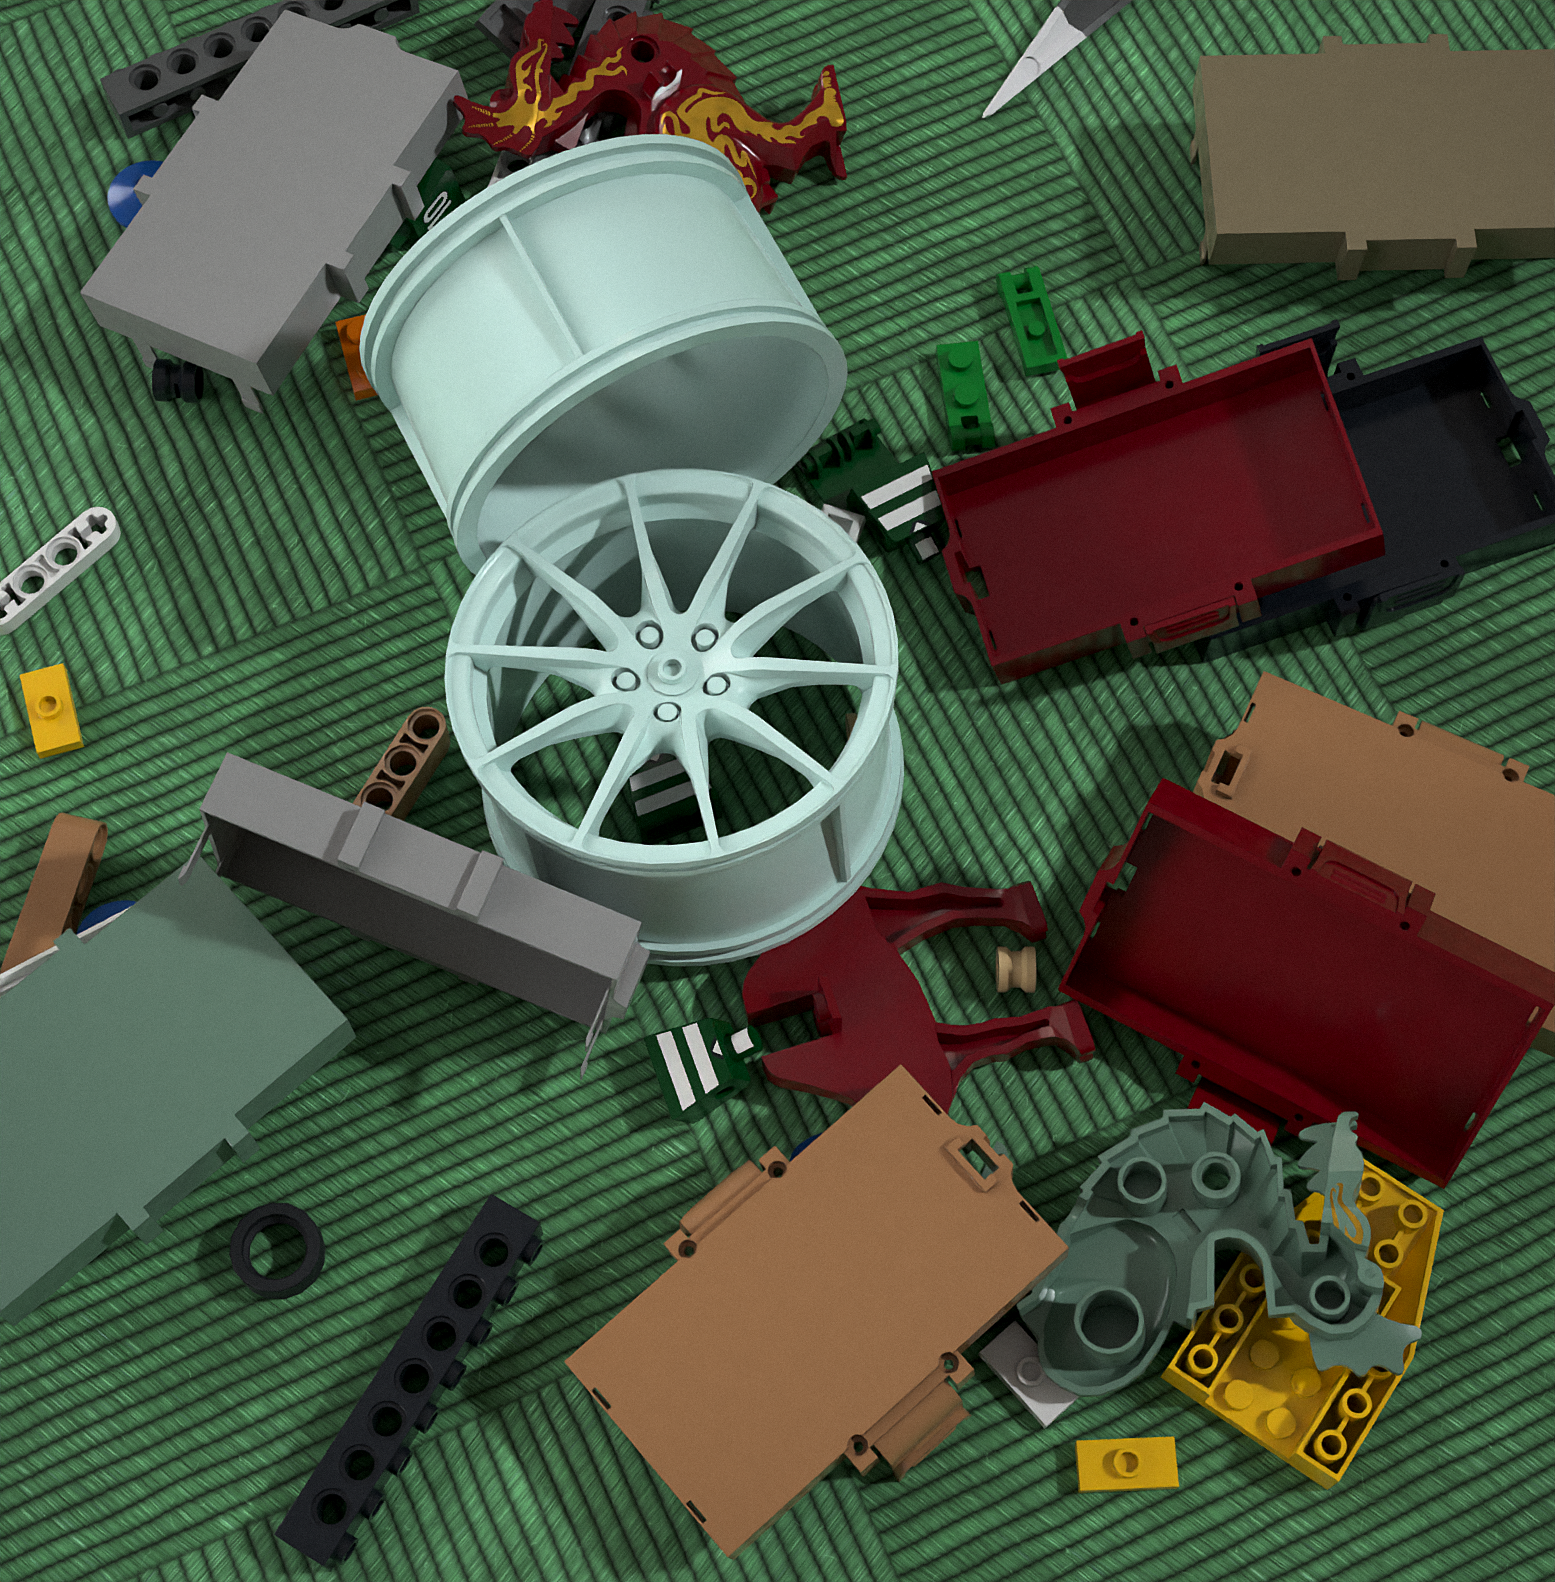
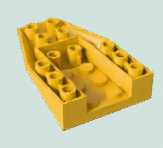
(1262, 1368)

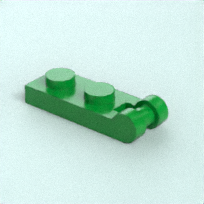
(1031, 320)
(964, 395)

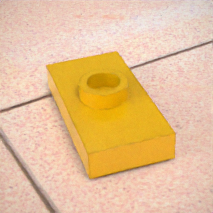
(51, 711)
(1126, 1464)

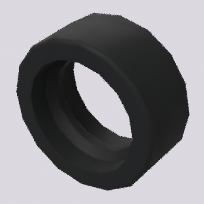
(255, 1222)

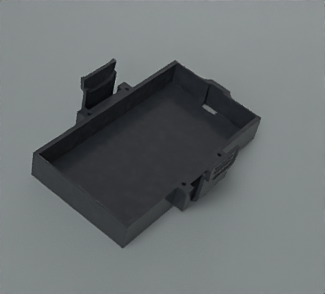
(1433, 483)

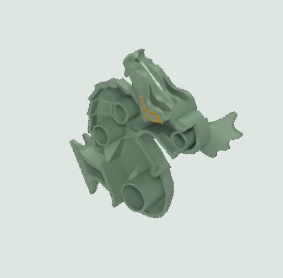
(1149, 1241)

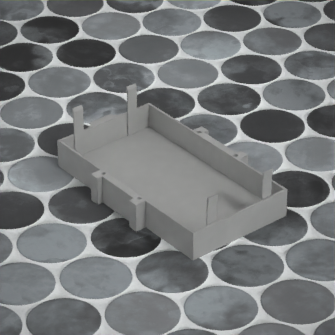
(277, 201)
(421, 895)

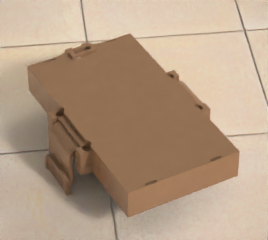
(1406, 802)
(819, 1312)

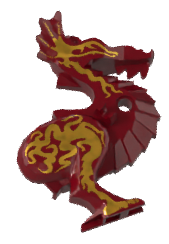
(673, 93)

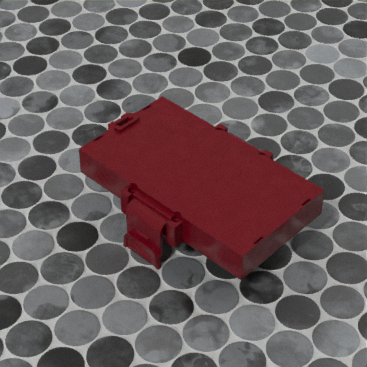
(1155, 507)
(1305, 983)

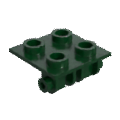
(845, 462)

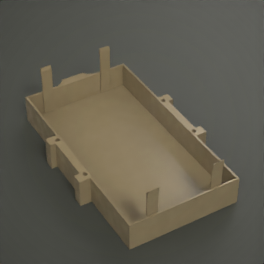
(1377, 156)

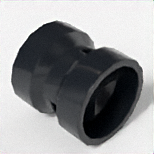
(177, 381)

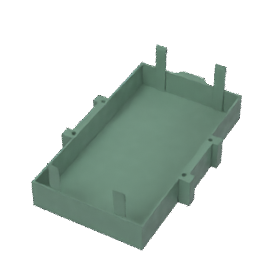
(141, 1073)

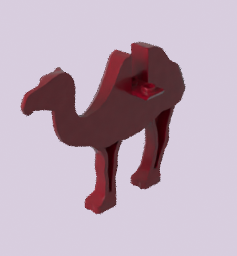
(875, 1005)

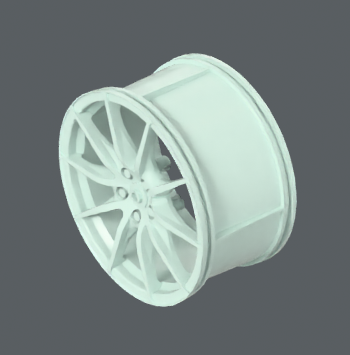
(595, 331)
(620, 570)

